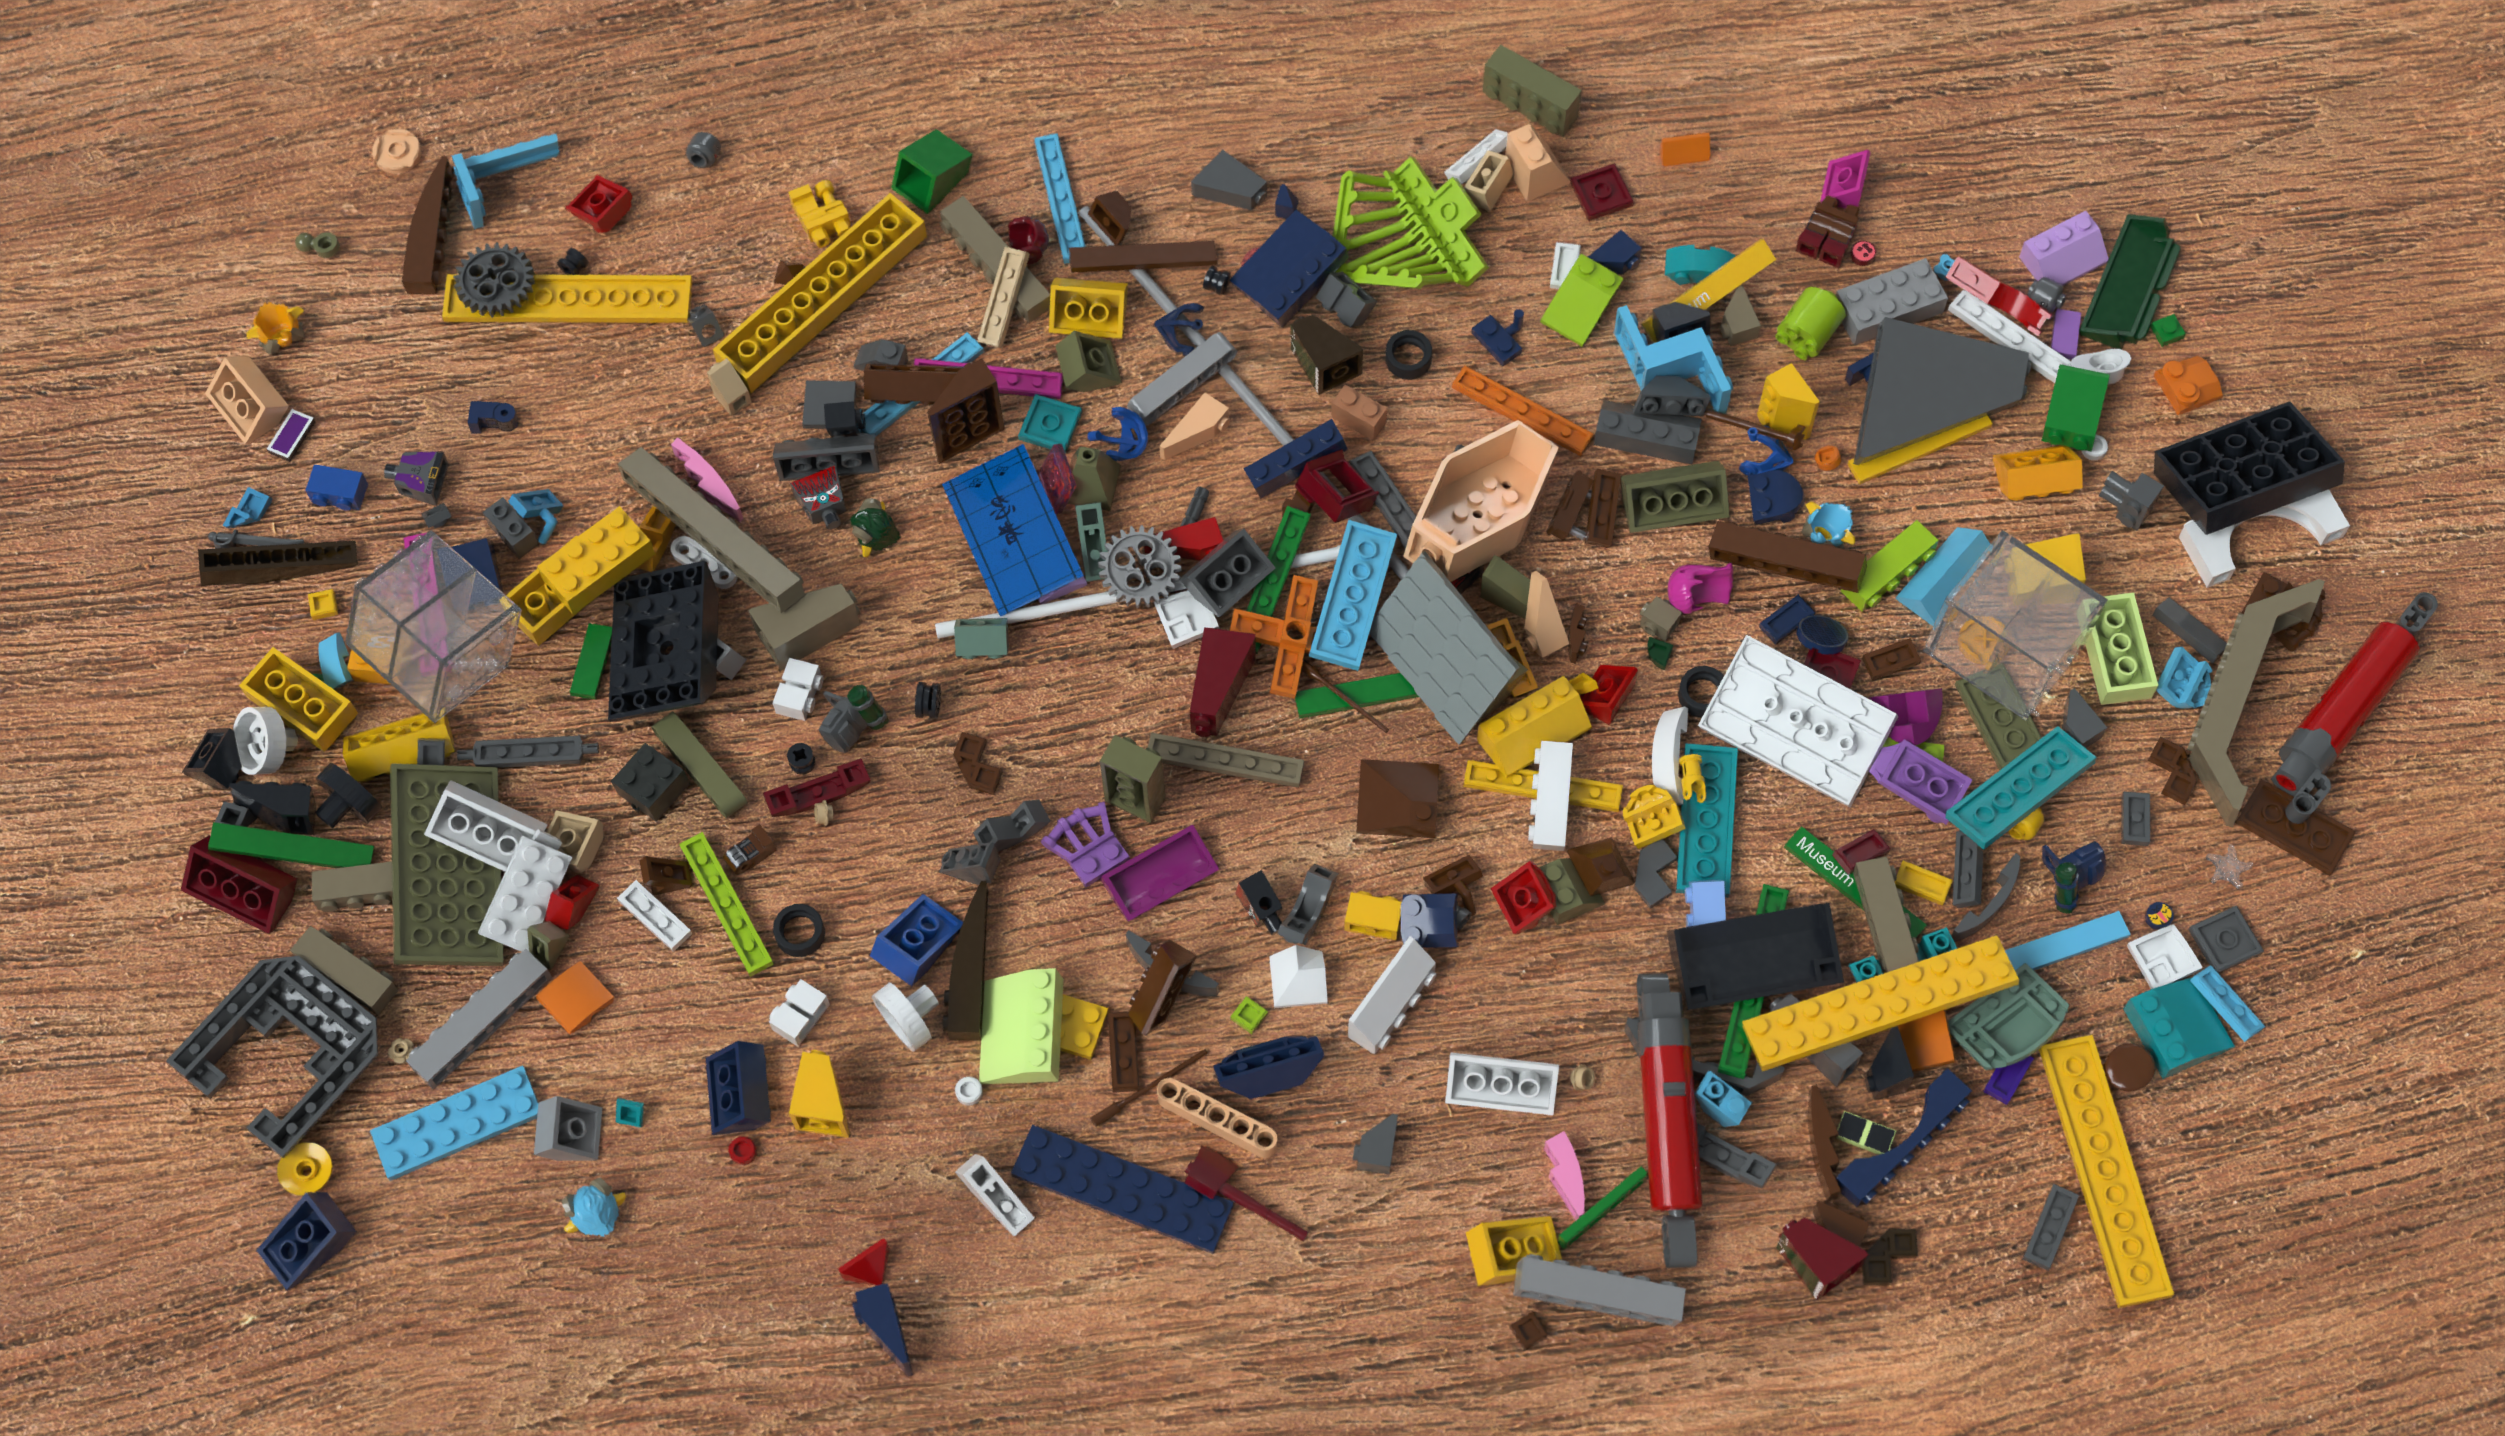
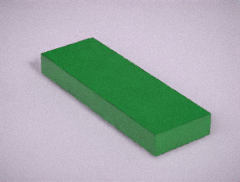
(592, 661)

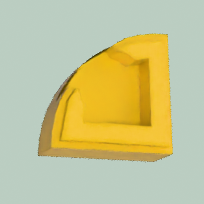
(1583, 683)

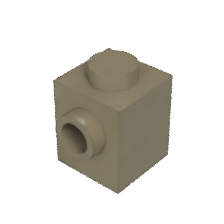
(1660, 618)

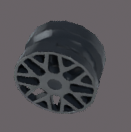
(927, 700)

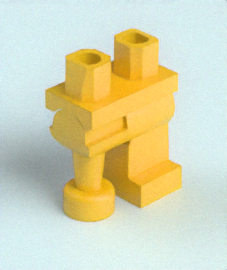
(820, 221)

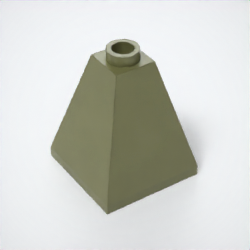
(1095, 477)

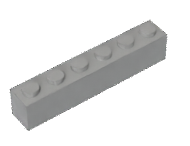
(479, 1018)
(1599, 1291)

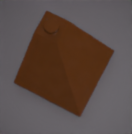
(1397, 798)

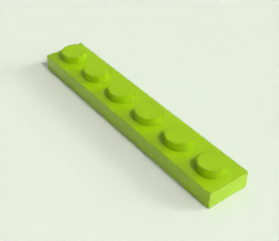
(726, 904)

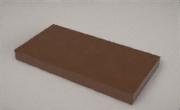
(2316, 841)

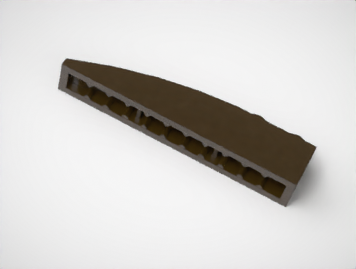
(273, 562)
(968, 973)

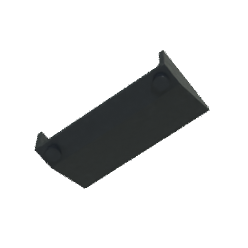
(1756, 956)

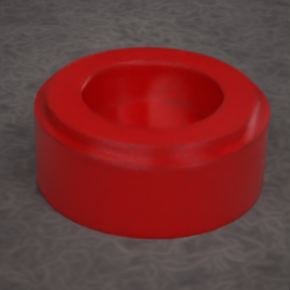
(742, 1150)

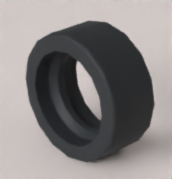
(1408, 337)
(1697, 673)
(791, 912)

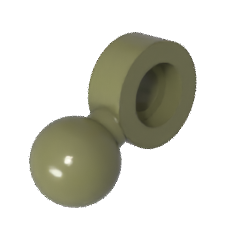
(305, 242)

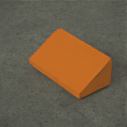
(1685, 149)

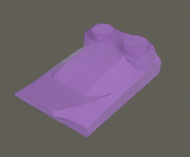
(1920, 779)

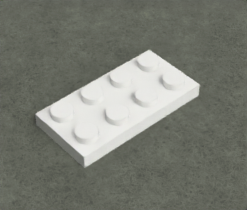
(524, 893)

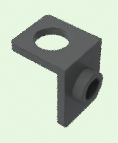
(699, 318)

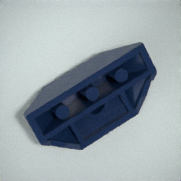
(1269, 1066)

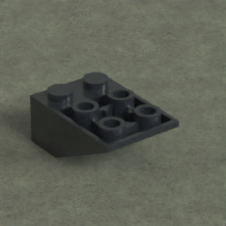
(282, 806)

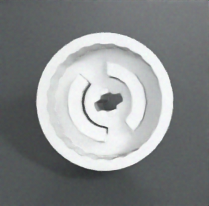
(262, 740)
(906, 1014)

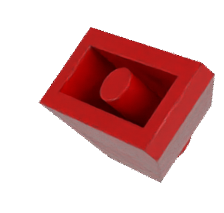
(570, 902)

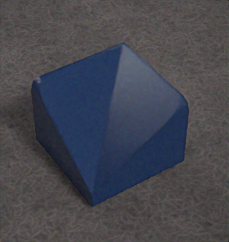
(1285, 203)

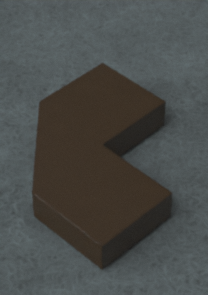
(1892, 1244)

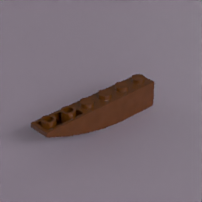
(428, 233)

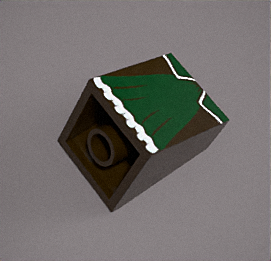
(1325, 353)

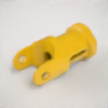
(1692, 777)

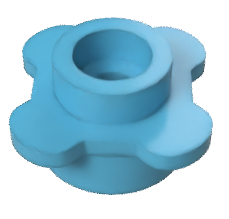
(1941, 269)

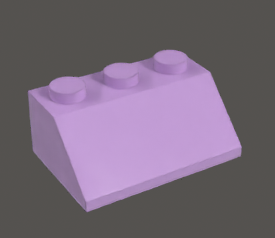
(2065, 250)

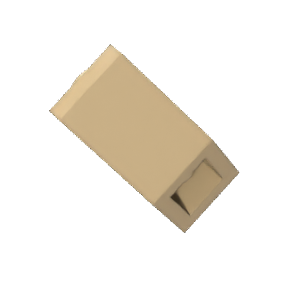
(728, 387)

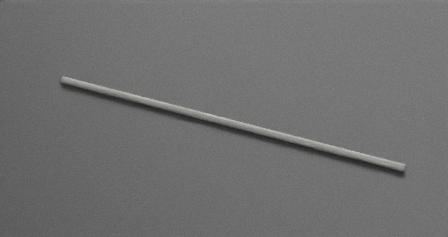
(1228, 374)

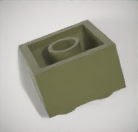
(1087, 362)
(1570, 892)

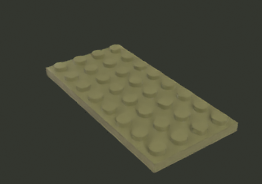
(435, 888)

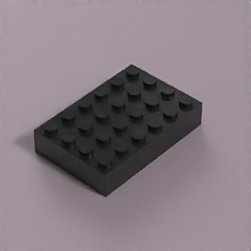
(2248, 467)

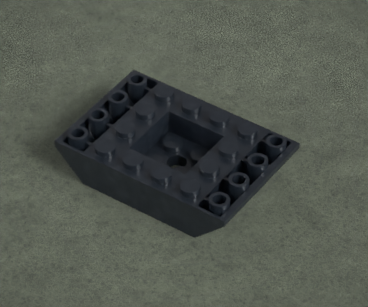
(648, 616)

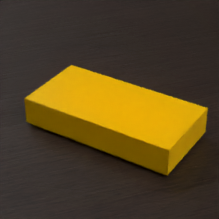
(1923, 883)

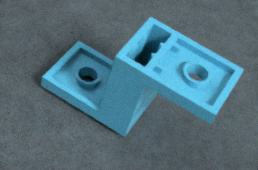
(1680, 356)

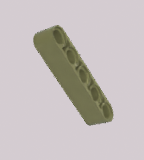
(699, 764)

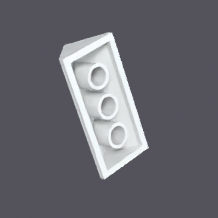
(1501, 1083)

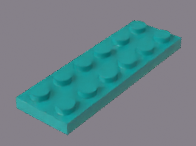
(2020, 787)
(1709, 825)

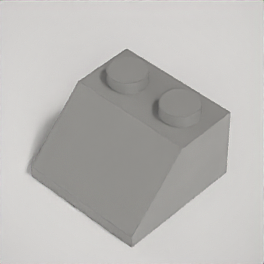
(567, 1130)

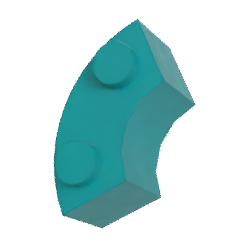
(1693, 265)

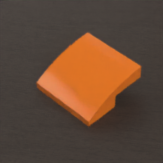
(575, 997)

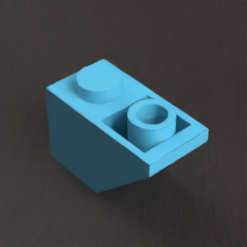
(1721, 1101)

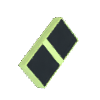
(1865, 1133)

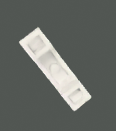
(1667, 750)

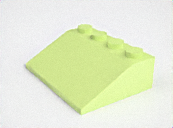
(1022, 1028)

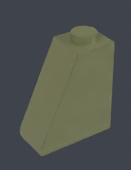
(1505, 587)

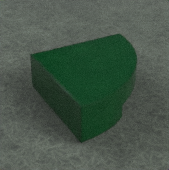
(1659, 652)

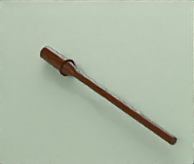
(1313, 673)
(1116, 1107)

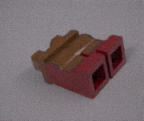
(1830, 223)

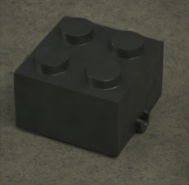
(650, 782)

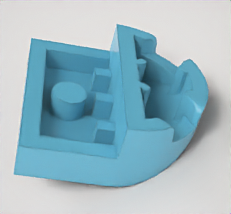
(2184, 680)

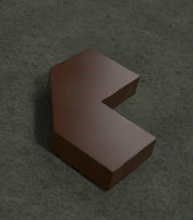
(2174, 759)
(977, 774)

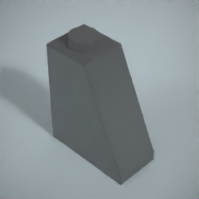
(1229, 183)

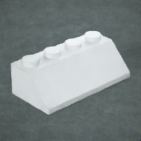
(480, 825)
(1391, 997)

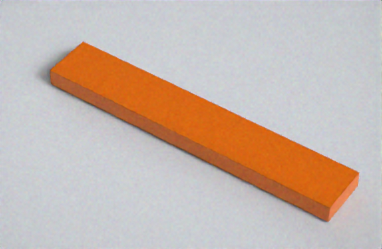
(1523, 409)

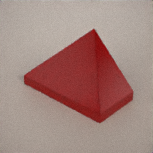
(867, 1266)

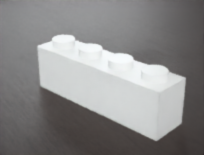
(1552, 795)

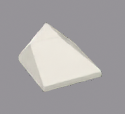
(1298, 977)

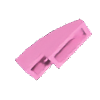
(1566, 1173)

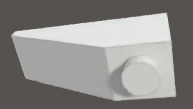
(994, 1194)

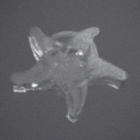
(2228, 867)

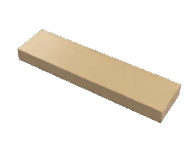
(1003, 297)

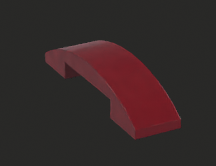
(830, 787)

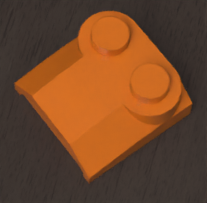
(2188, 384)

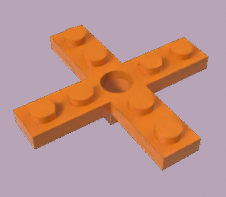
(1273, 632)

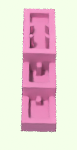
(709, 481)

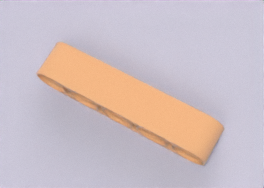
(1209, 1107)

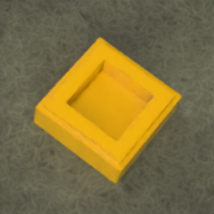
(322, 604)

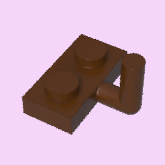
(1455, 877)

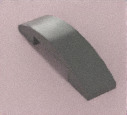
(1972, 923)
(1197, 985)
(1733, 1161)

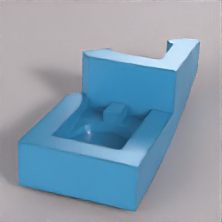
(250, 509)

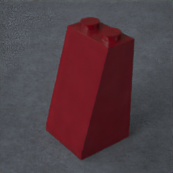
(1220, 674)

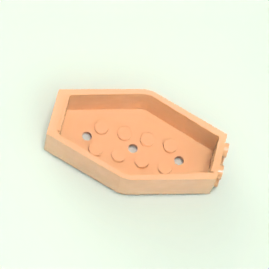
(1472, 484)

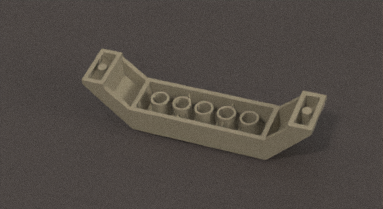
(2232, 687)

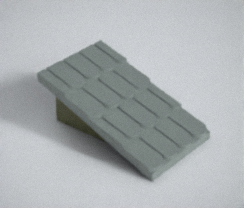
(1444, 649)

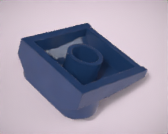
(1430, 919)

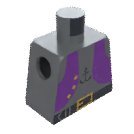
(419, 475)

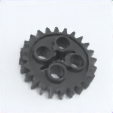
(494, 279)

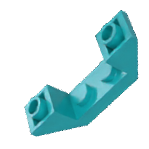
(1929, 946)

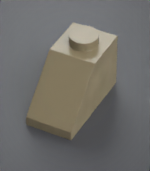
(1739, 319)

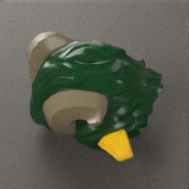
(873, 527)

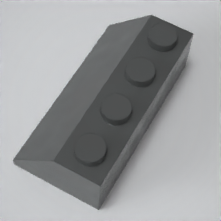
(1647, 434)
(848, 454)

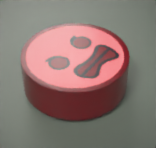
(1863, 253)

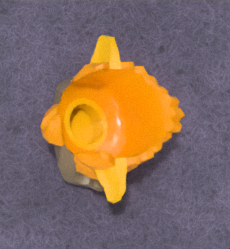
(276, 326)

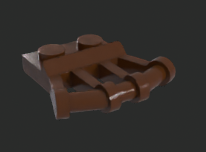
(2271, 586)

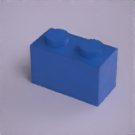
(336, 487)

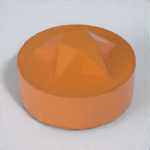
(1828, 458)

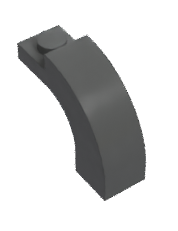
(1309, 906)

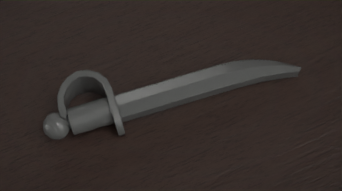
(230, 540)

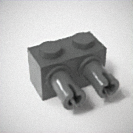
(2133, 499)

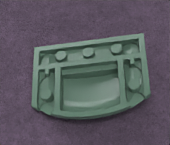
(2010, 1022)

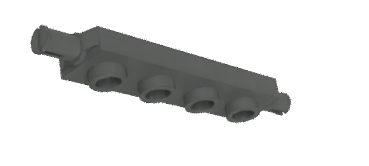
(528, 752)

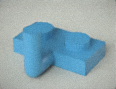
(538, 503)

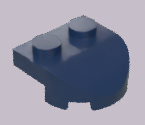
(1775, 496)

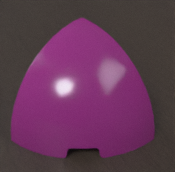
(1916, 712)

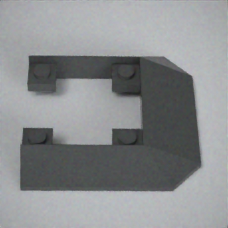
(316, 1007)

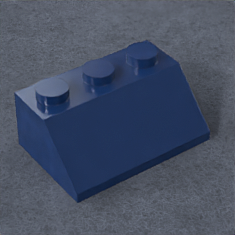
(738, 1088)

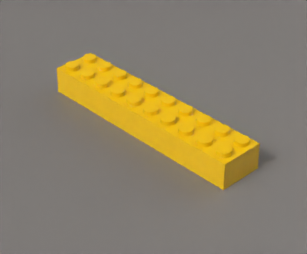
(821, 291)

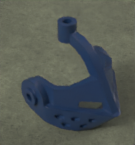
(1166, 327)

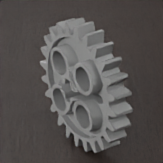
(1160, 557)

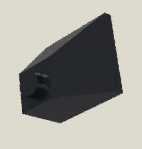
(1678, 319)
(215, 759)
(1891, 1068)

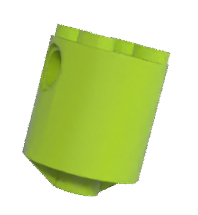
(1811, 322)

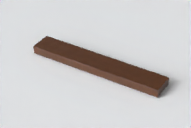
(1142, 256)

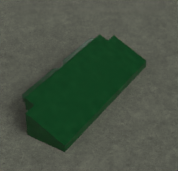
(2130, 283)

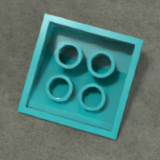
(2177, 1026)

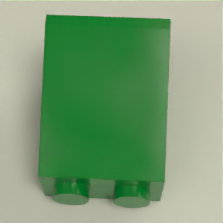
(930, 170)
(2075, 407)

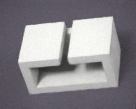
(797, 696)
(799, 1013)

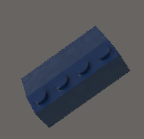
(1289, 267)

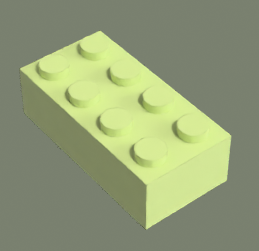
(2121, 653)

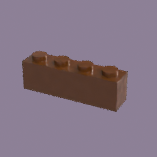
(906, 382)

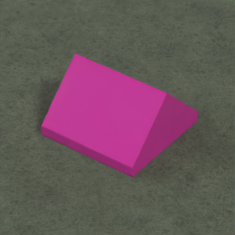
(1846, 178)

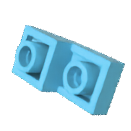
(332, 663)

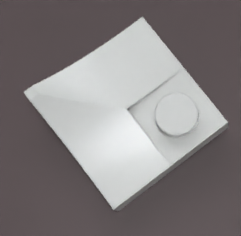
(1184, 618)
(2164, 956)

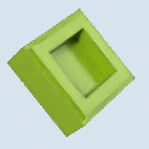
(1249, 1015)

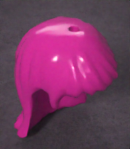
(1699, 584)

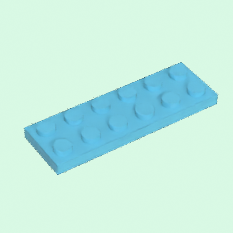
(1353, 595)
(455, 1123)

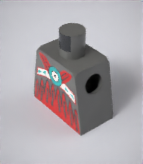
(821, 497)

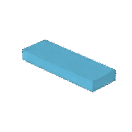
(2227, 1003)

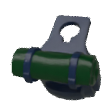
(2074, 872)

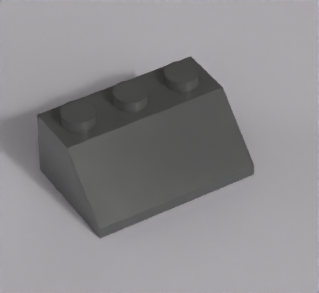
(1227, 572)

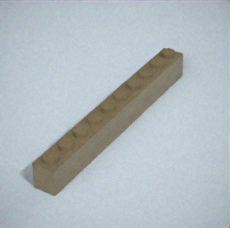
(712, 529)

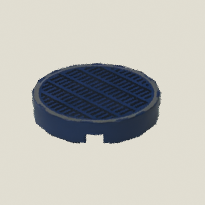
(1822, 634)

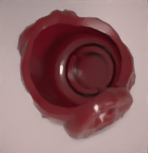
(1028, 236)

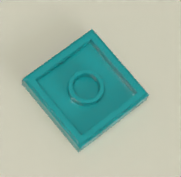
(1049, 423)

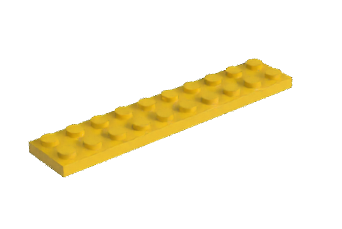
(588, 300)
(1880, 1003)
(2106, 1172)

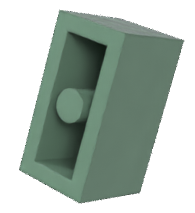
(981, 637)

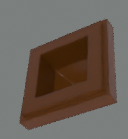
(787, 271)

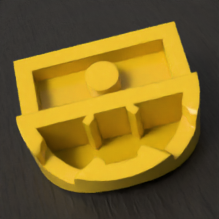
(1652, 815)

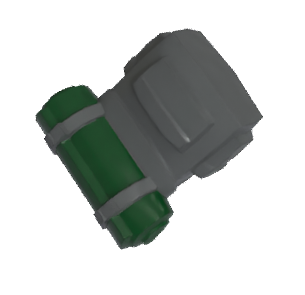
(850, 717)

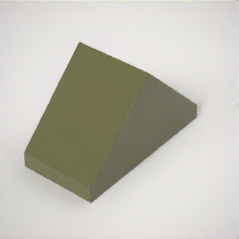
(546, 943)

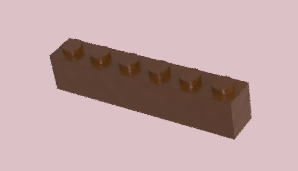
(1788, 556)

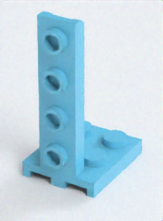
(495, 162)

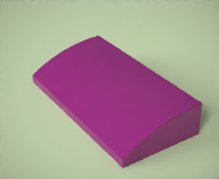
(1159, 873)

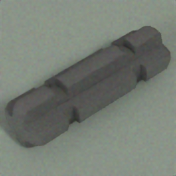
(1196, 506)

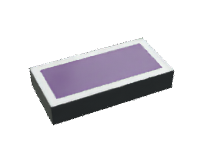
(291, 435)

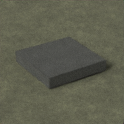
(824, 392)
(2226, 940)

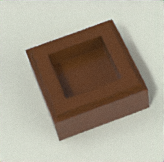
(1528, 1330)

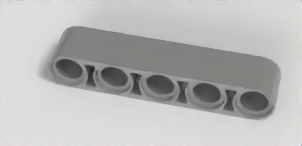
(1182, 378)

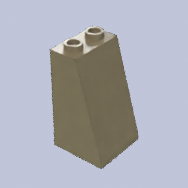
(806, 624)

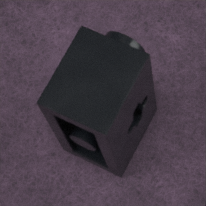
(844, 419)

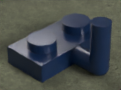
(1499, 340)

